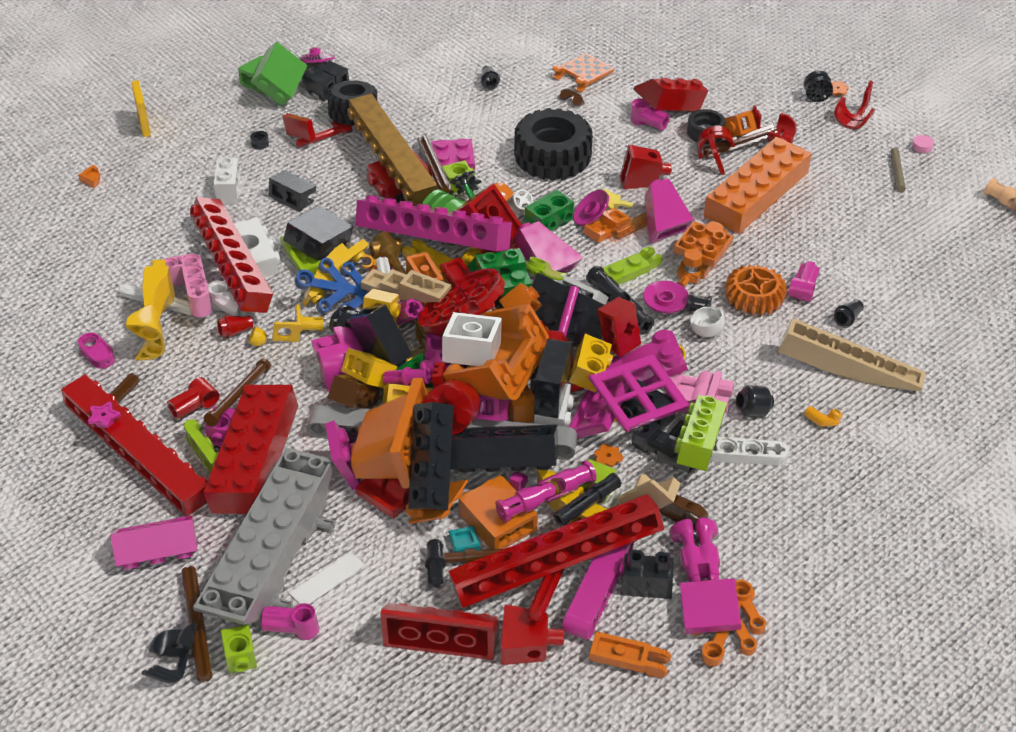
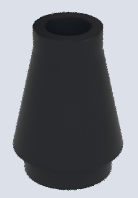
(489, 78)
(847, 313)

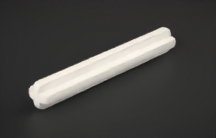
(136, 293)

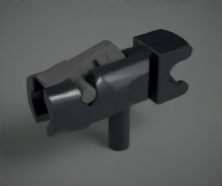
(660, 443)

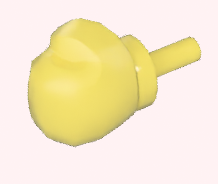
(614, 201)

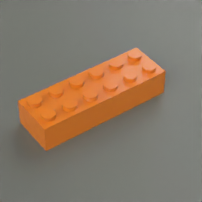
(757, 185)

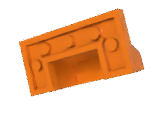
(386, 438)

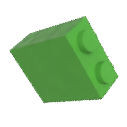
(279, 73)

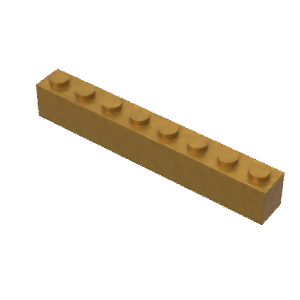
(391, 149)

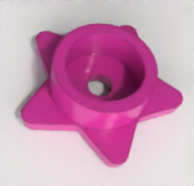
(103, 421)

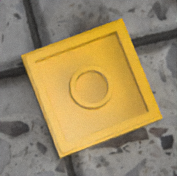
(141, 109)

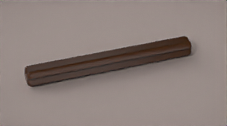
(200, 646)

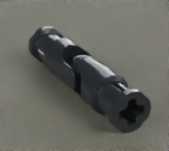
(611, 289)

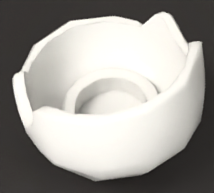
(707, 321)

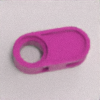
(99, 354)

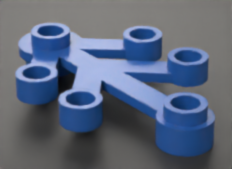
(340, 286)

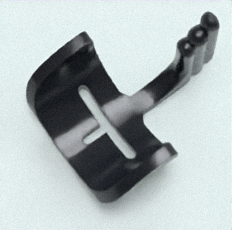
(165, 645)

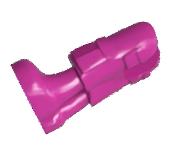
(697, 561)

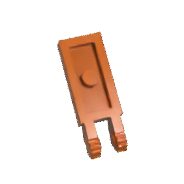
(629, 654)

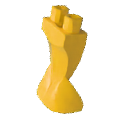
(157, 296)

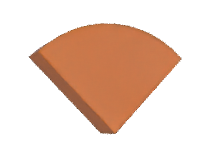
(90, 176)

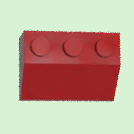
(673, 94)
(492, 203)

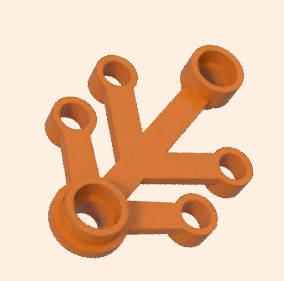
(716, 646)

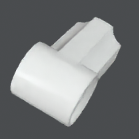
(222, 299)

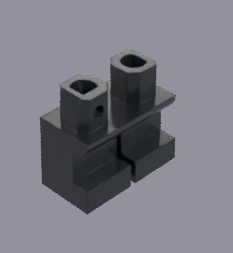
(324, 77)
(644, 569)

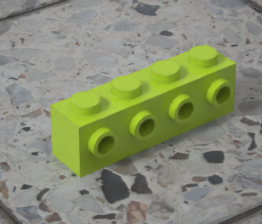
(700, 432)

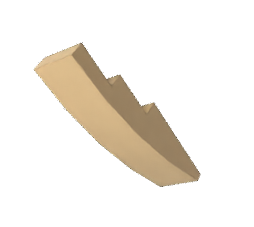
(408, 286)

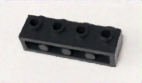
(430, 457)

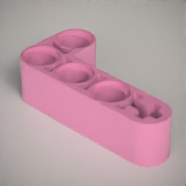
(189, 271)

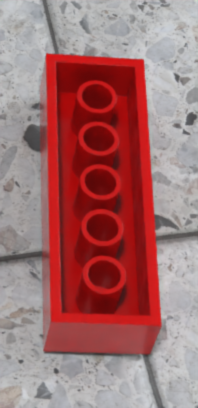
(251, 447)

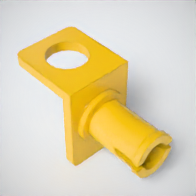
(300, 323)

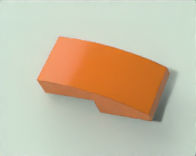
(601, 229)

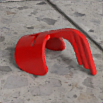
(844, 116)
(785, 124)
(717, 131)

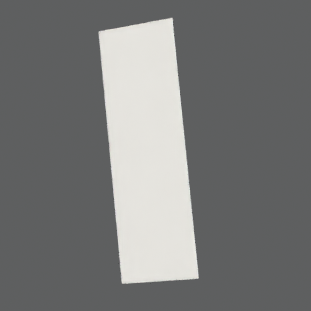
(327, 579)

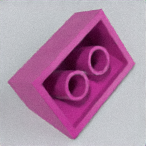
(154, 542)

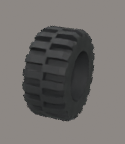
(553, 144)

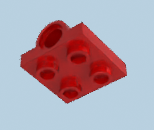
(385, 495)

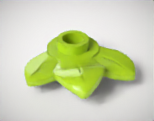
(537, 265)

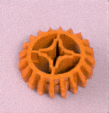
(755, 289)

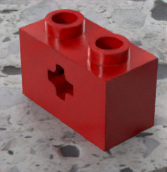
(620, 326)

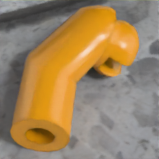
(820, 419)

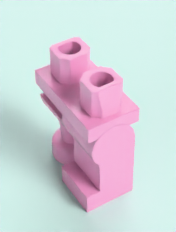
(703, 385)

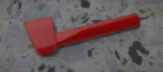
(338, 128)

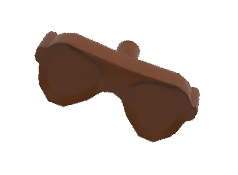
(577, 99)

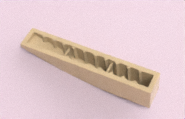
(847, 358)

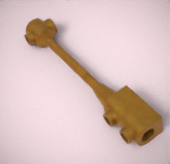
(386, 246)

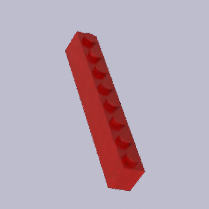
(138, 447)

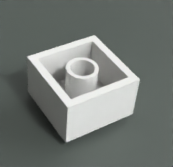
(471, 339)

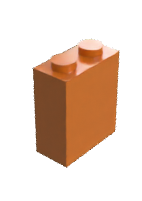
(480, 511)

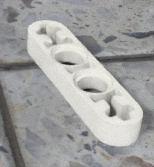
(739, 454)

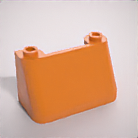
(516, 360)

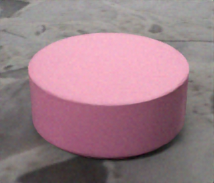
(922, 144)

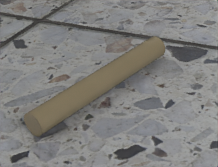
(898, 170)

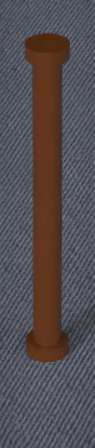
(211, 418)

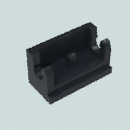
(291, 190)

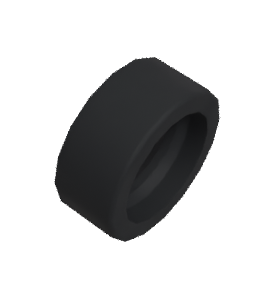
(703, 117)

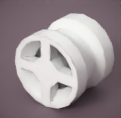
(524, 199)

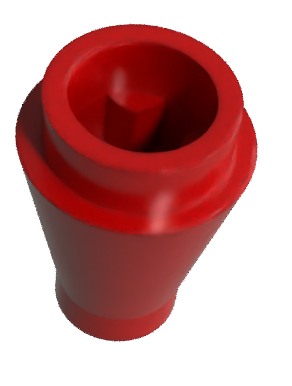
(233, 325)

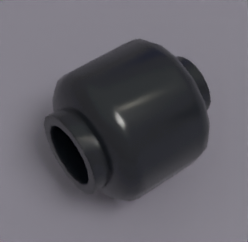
(754, 401)

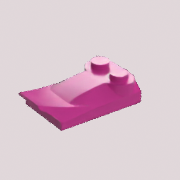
(666, 351)

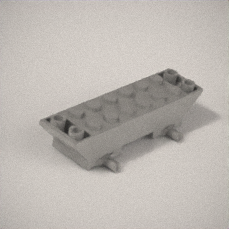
(268, 540)

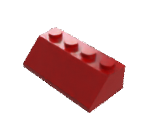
(439, 630)

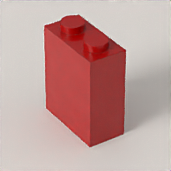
(379, 179)

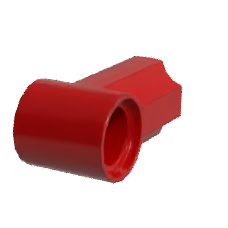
(198, 394)

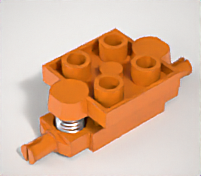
(701, 250)

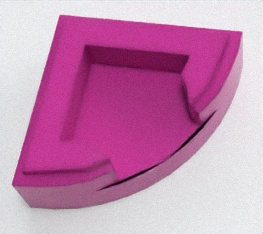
(518, 480)

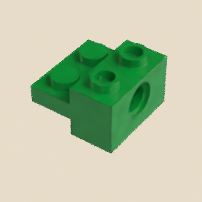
(509, 264)

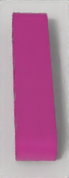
(595, 592)

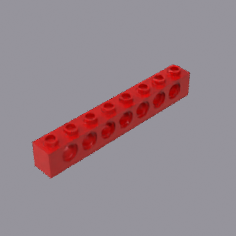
(231, 255)
(556, 550)

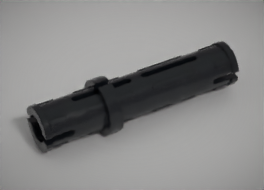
(595, 494)

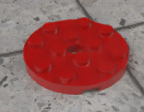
(470, 295)

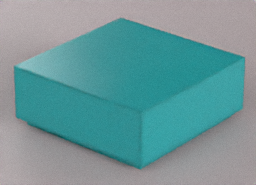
(464, 539)

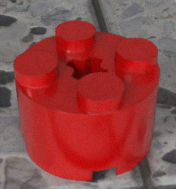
(464, 399)

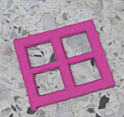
(639, 392)

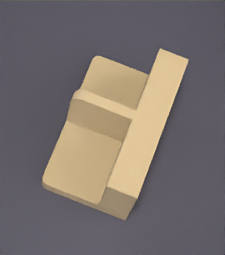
(661, 494)

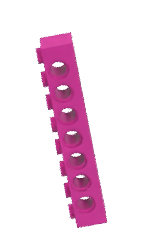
(433, 224)

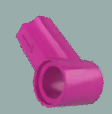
(644, 114)
(804, 283)
(409, 310)
(297, 620)

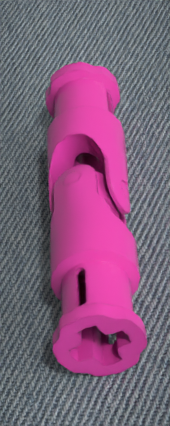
(531, 497)

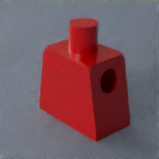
(642, 167)
(525, 639)

